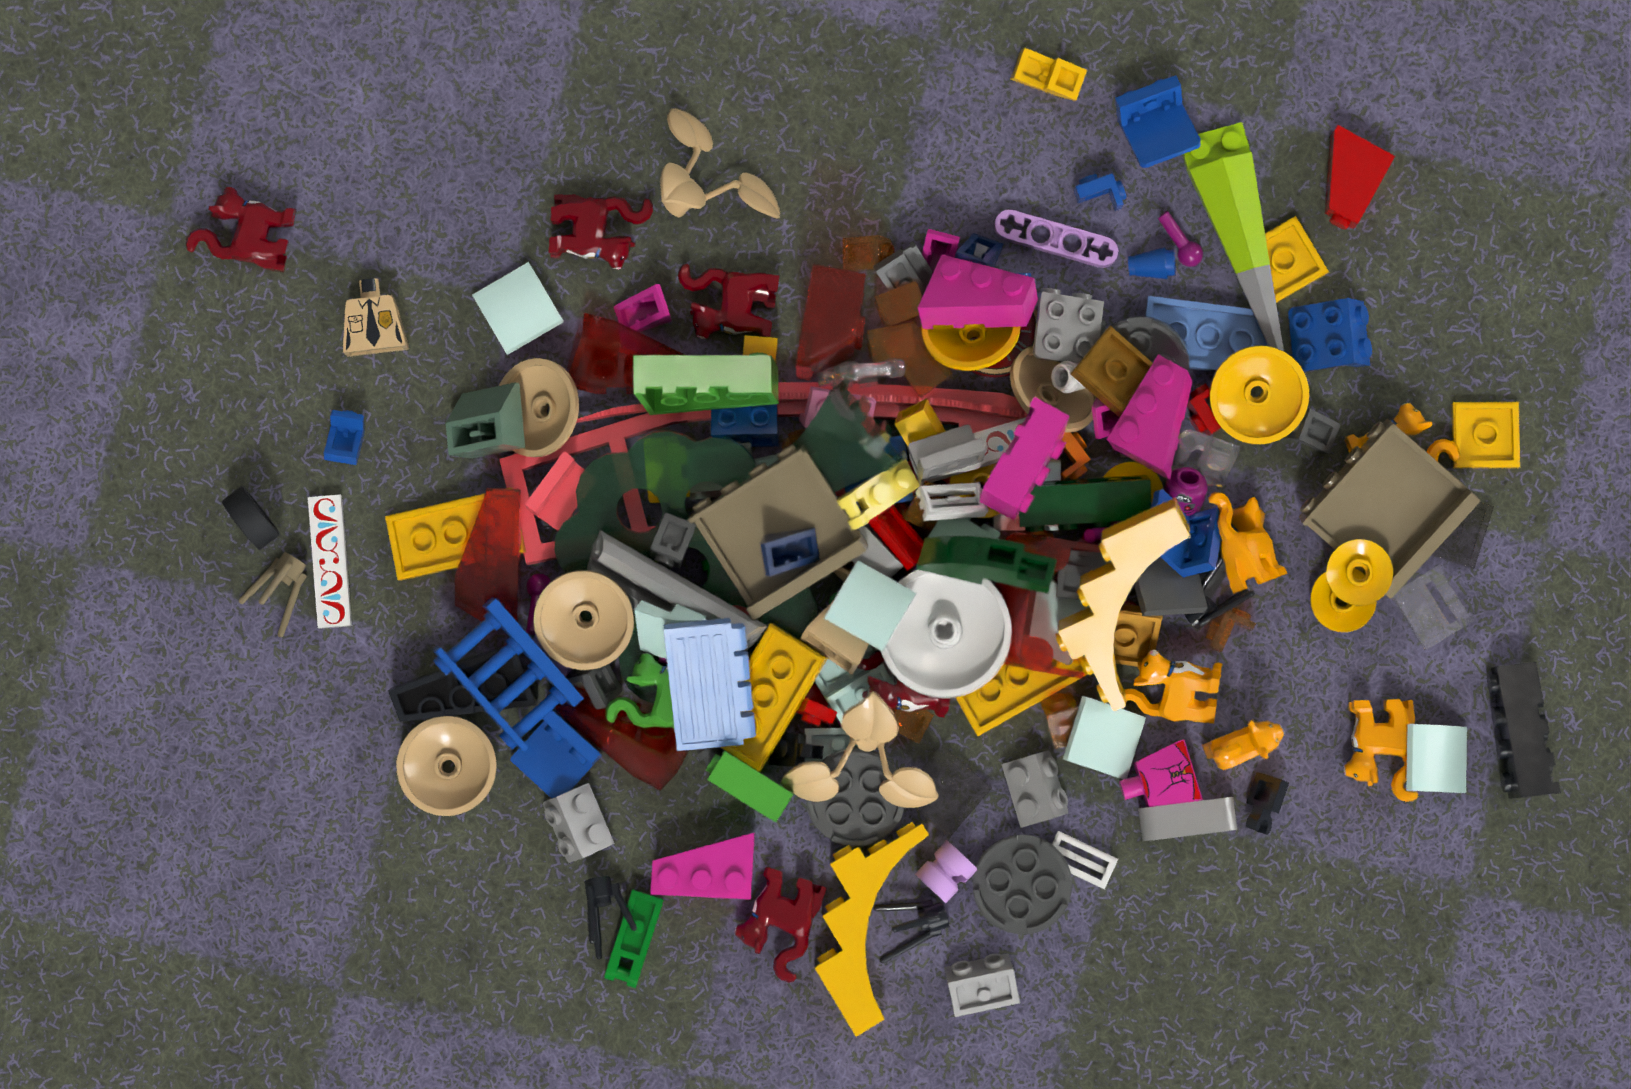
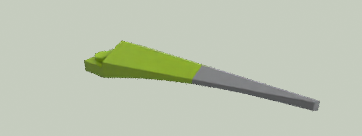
(1228, 189)

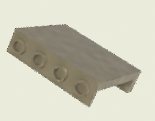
(1390, 497)
(776, 500)

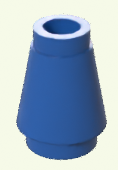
(1153, 264)

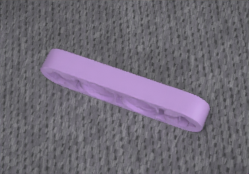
(1057, 234)

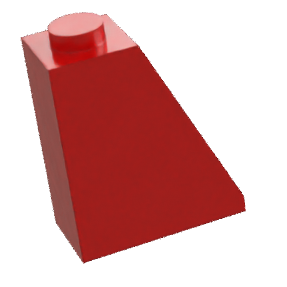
(1353, 176)

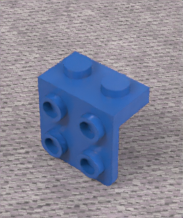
(1156, 122)
(1330, 334)
(1198, 551)

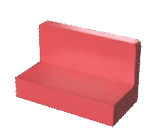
(556, 494)

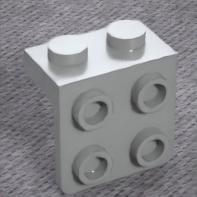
(1066, 325)

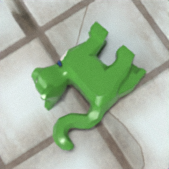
(646, 673)

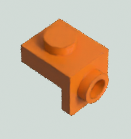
(1075, 451)

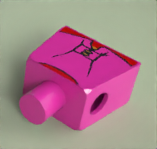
(1164, 777)

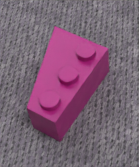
(976, 294)
(1154, 417)
(1026, 460)
(708, 871)

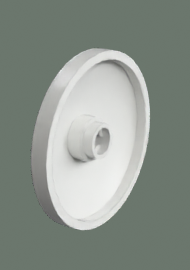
(949, 636)

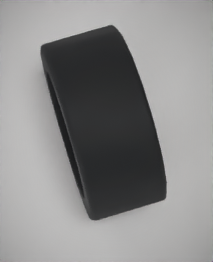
(250, 518)

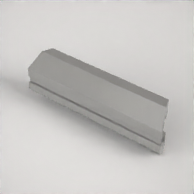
(661, 587)

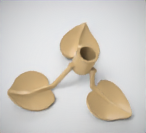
(682, 192)
(869, 727)

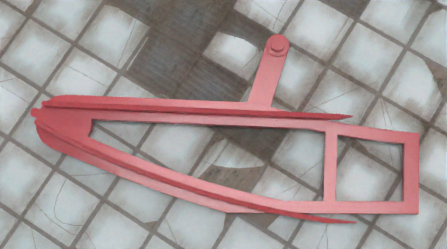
(952, 406)

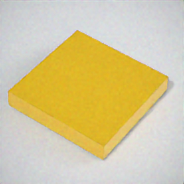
(1292, 259)
(1486, 434)

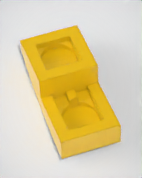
(1048, 74)

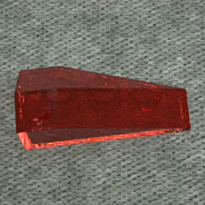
(605, 354)
(492, 556)
(643, 752)

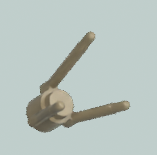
(284, 570)

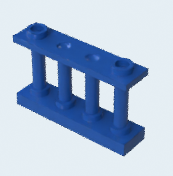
(517, 643)

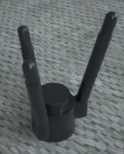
(1200, 620)
(599, 894)
(931, 918)

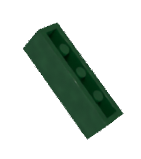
(1086, 501)

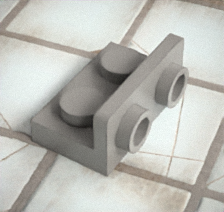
(982, 984)

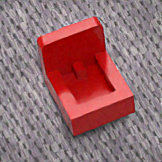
(1202, 416)
(815, 709)

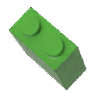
(748, 785)

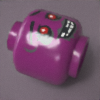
(1188, 488)

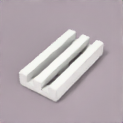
(953, 506)
(1106, 871)

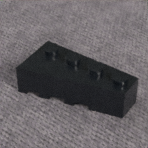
(444, 695)
(1522, 731)

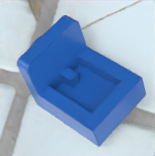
(1093, 187)
(344, 437)

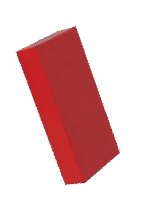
(898, 536)

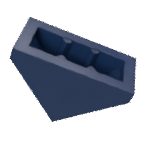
(980, 250)
(789, 550)

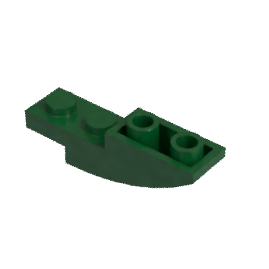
(986, 558)

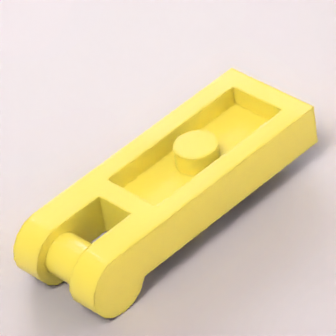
(877, 494)

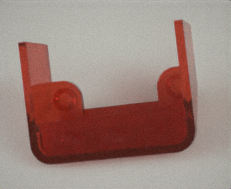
(831, 320)
(1025, 650)

